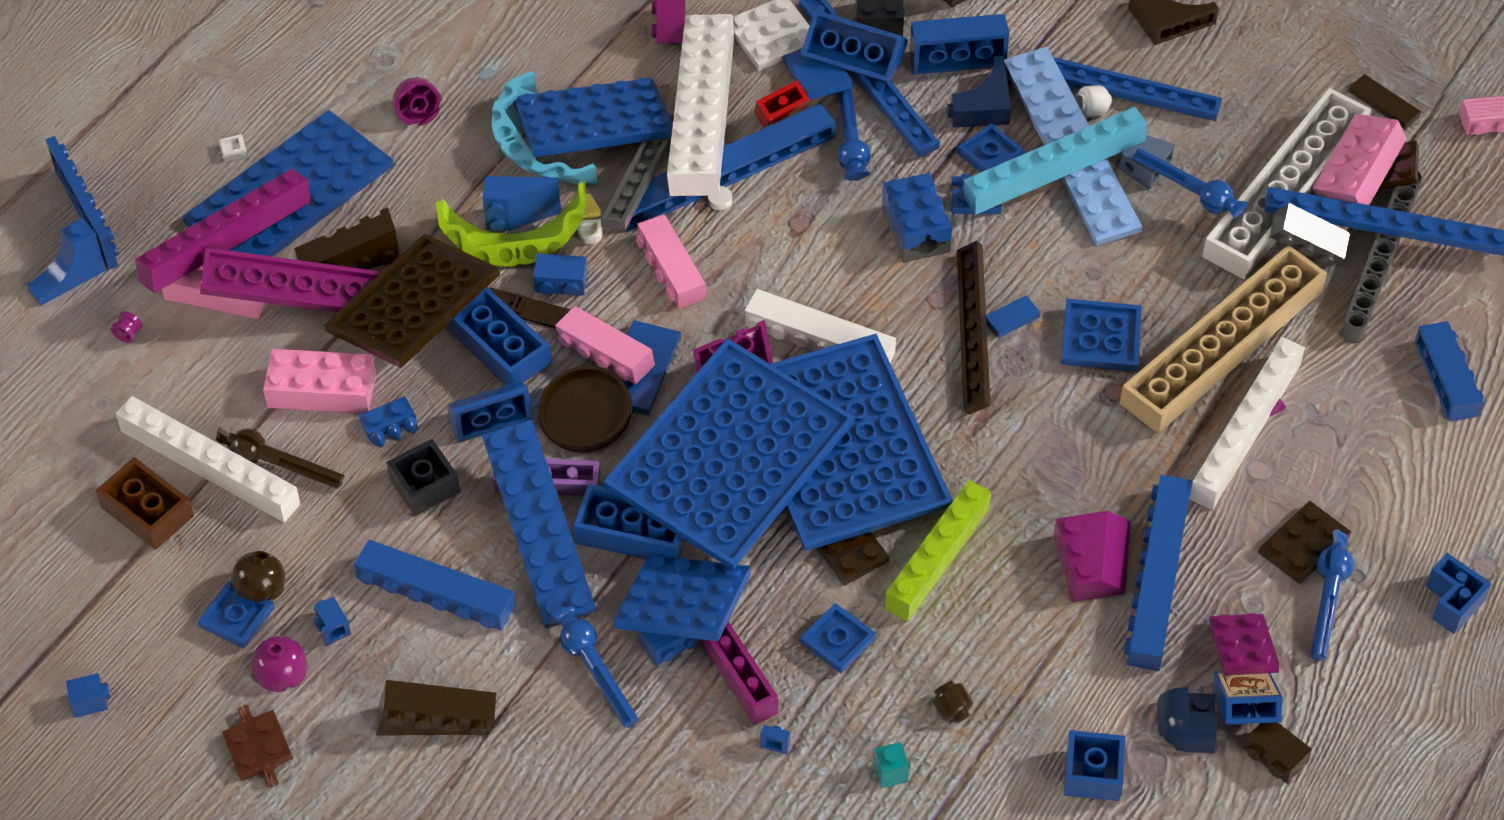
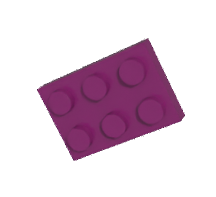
(1243, 644)

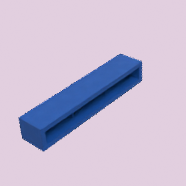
(434, 585)

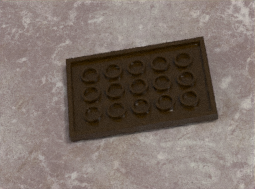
(412, 300)

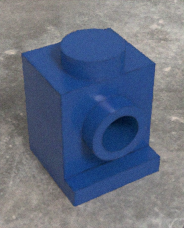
(331, 620)

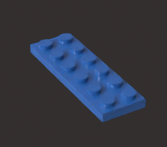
(82, 201)

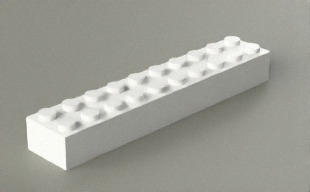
(701, 105)
(1244, 240)

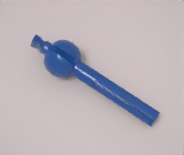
(853, 153)
(1214, 196)
(1335, 566)
(579, 639)

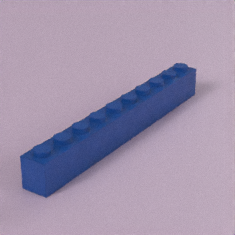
(746, 158)

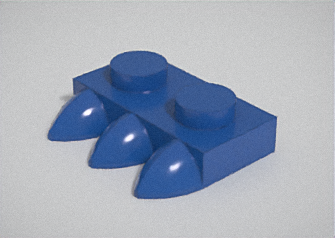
(388, 420)

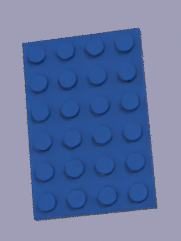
(593, 117)

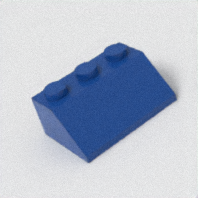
(490, 411)

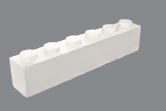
(807, 325)

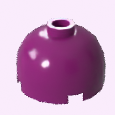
(416, 101)
(279, 663)

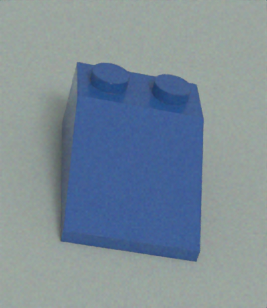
(519, 201)

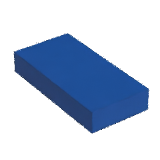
(1012, 316)

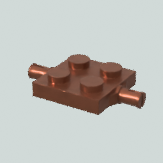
(257, 745)

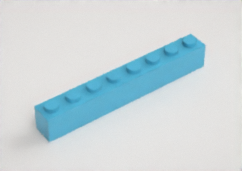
(1055, 160)

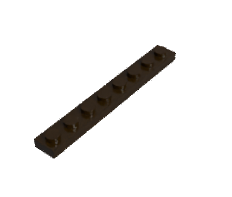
(973, 328)

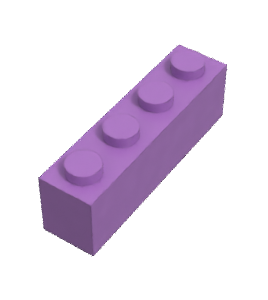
(570, 476)

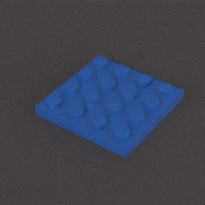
(682, 598)

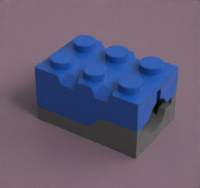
(916, 217)

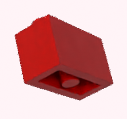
(781, 104)

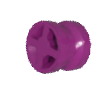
(126, 327)

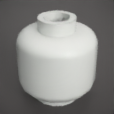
(1093, 100)

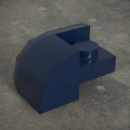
(1188, 720)

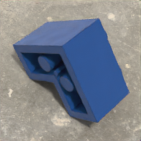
(1460, 592)

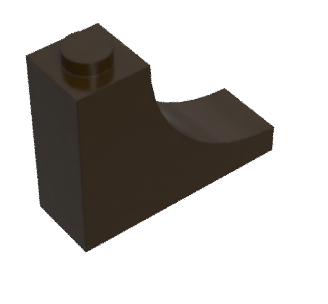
(1169, 19)

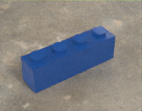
(1449, 371)

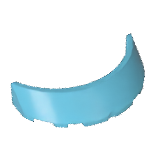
(507, 135)

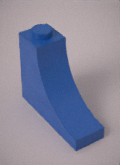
(75, 263)

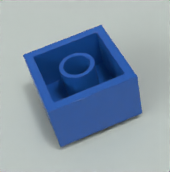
(1094, 765)

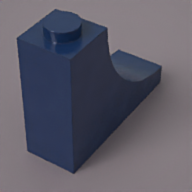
(984, 103)

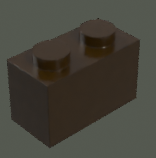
(1277, 750)

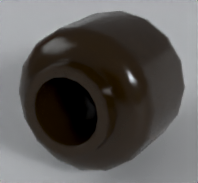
(952, 702)

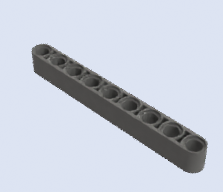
(1377, 269)

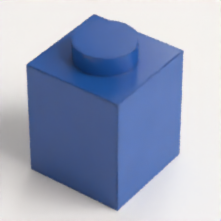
(88, 695)

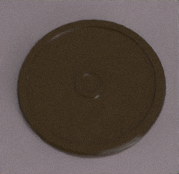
(585, 409)

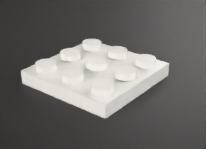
(770, 32)

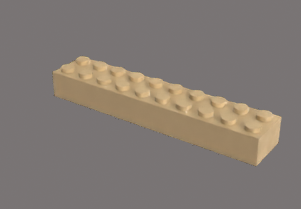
(1222, 339)

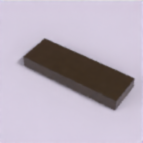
(1384, 101)

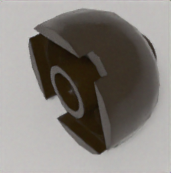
(258, 576)

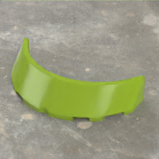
(513, 248)

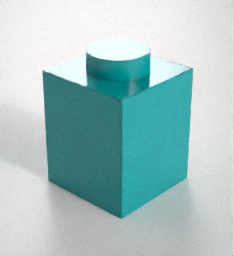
(891, 764)

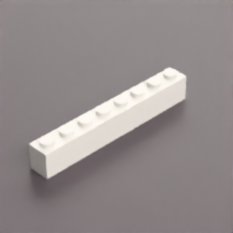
(1246, 423)
(208, 459)

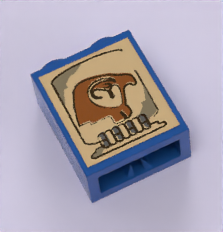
(1247, 698)

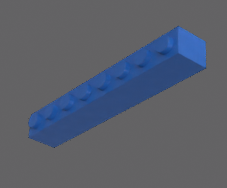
(1159, 573)

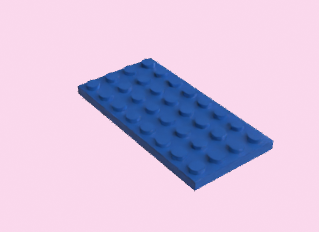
(324, 152)

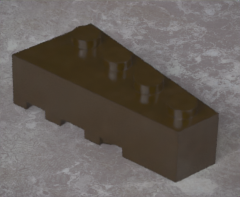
(360, 247)
(434, 710)

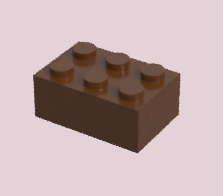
(145, 503)

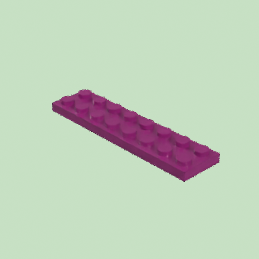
(281, 280)

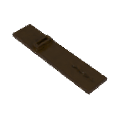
(532, 309)

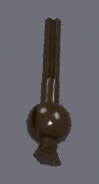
(251, 446)

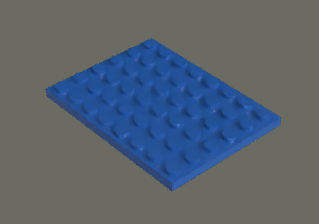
(729, 453)
(880, 465)

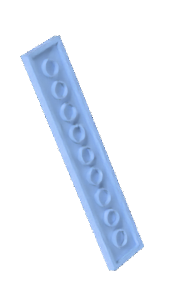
(1056, 115)

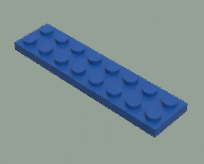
(538, 521)

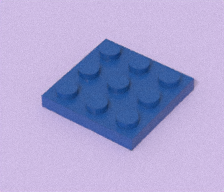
(1101, 335)

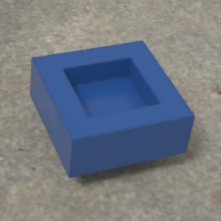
(775, 739)

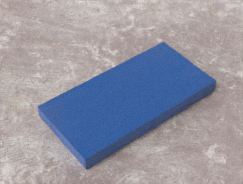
(663, 346)

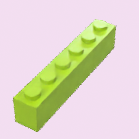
(938, 550)

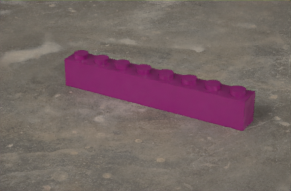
(222, 230)

